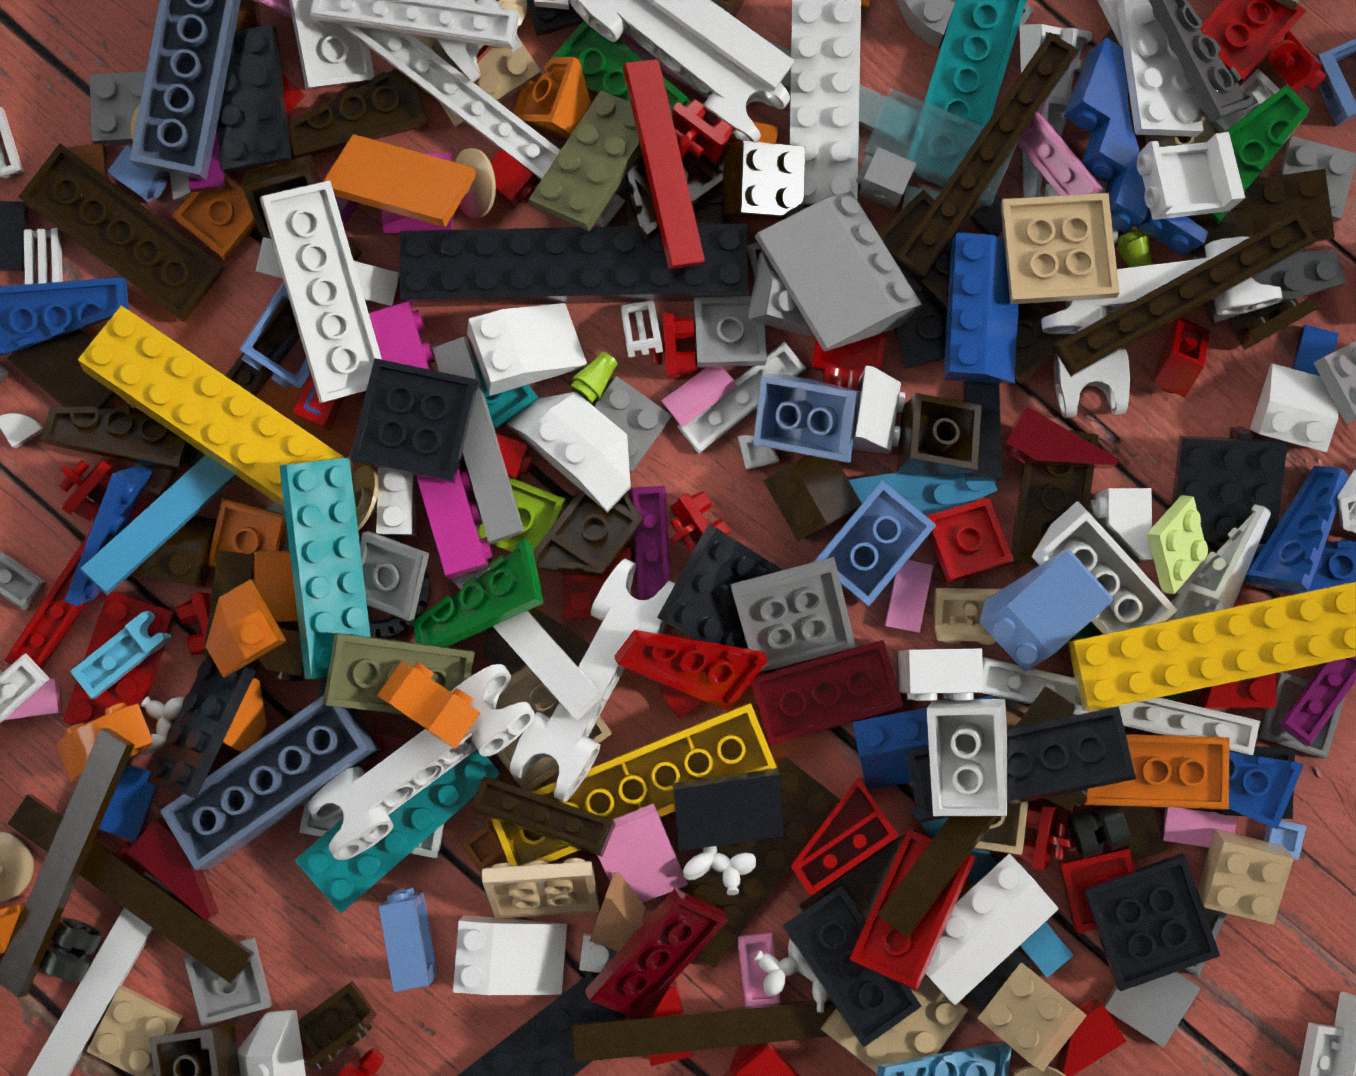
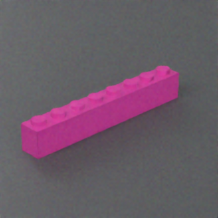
(447, 504)

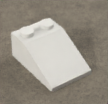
(524, 345)
(877, 412)
(968, 757)
(509, 956)

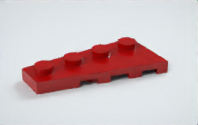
(692, 666)

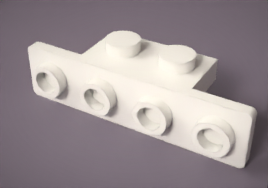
(1331, 1048)

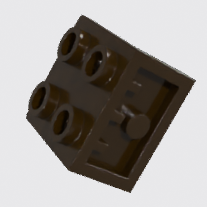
(1263, 323)

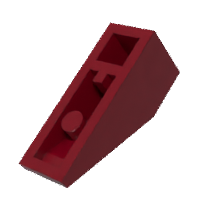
(1044, 442)
(165, 859)

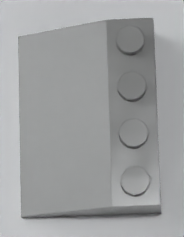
(839, 272)

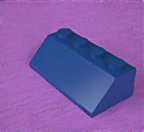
(979, 312)
(884, 744)

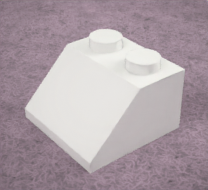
(1295, 408)
(1126, 518)

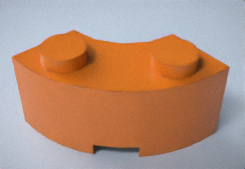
(428, 703)
(80, 738)

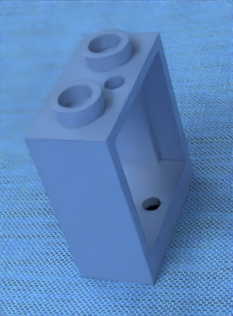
(1334, 86)
(258, 360)
(408, 939)

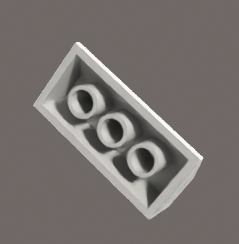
(1133, 593)
(988, 928)

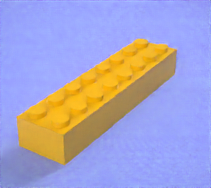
(199, 403)
(1215, 647)
(645, 776)

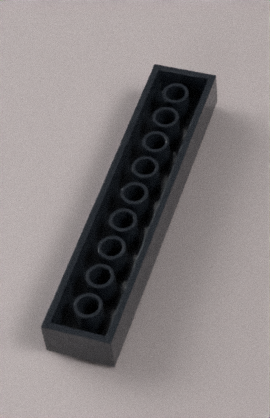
(565, 266)

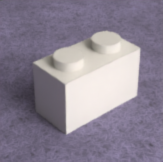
(397, 504)

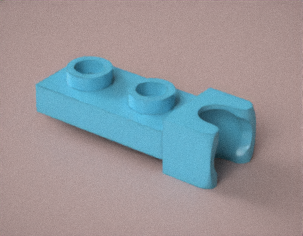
(119, 655)

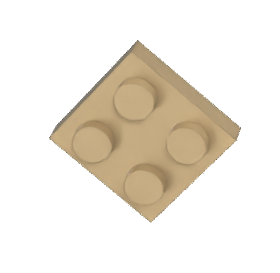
(126, 1031)

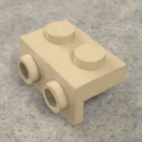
(959, 613)

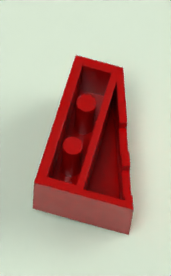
(1247, 693)
(844, 840)

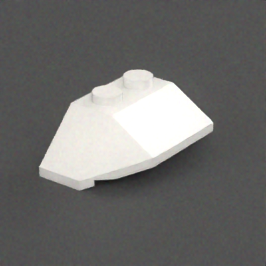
(578, 444)
(273, 1047)

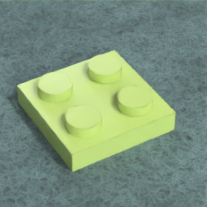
(1177, 544)

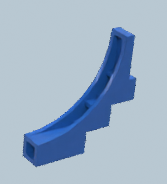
(1102, 109)

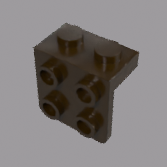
(336, 1021)

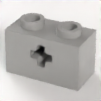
(884, 178)

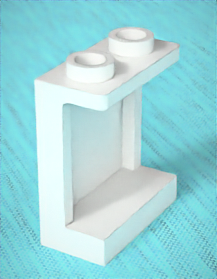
(1190, 178)

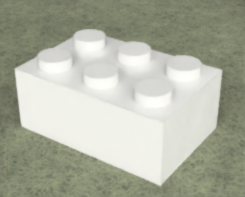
(944, 671)

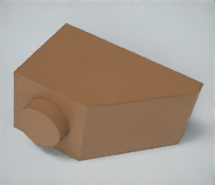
(618, 916)

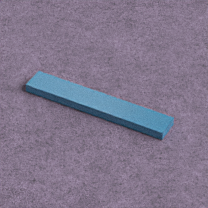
(156, 524)
(1043, 945)

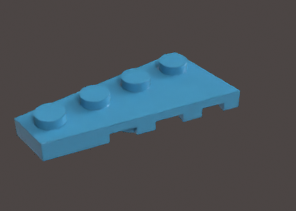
(927, 493)
(973, 1061)

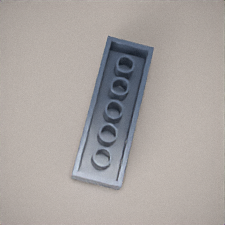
(184, 86)
(268, 782)

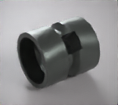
(1111, 828)
(69, 962)

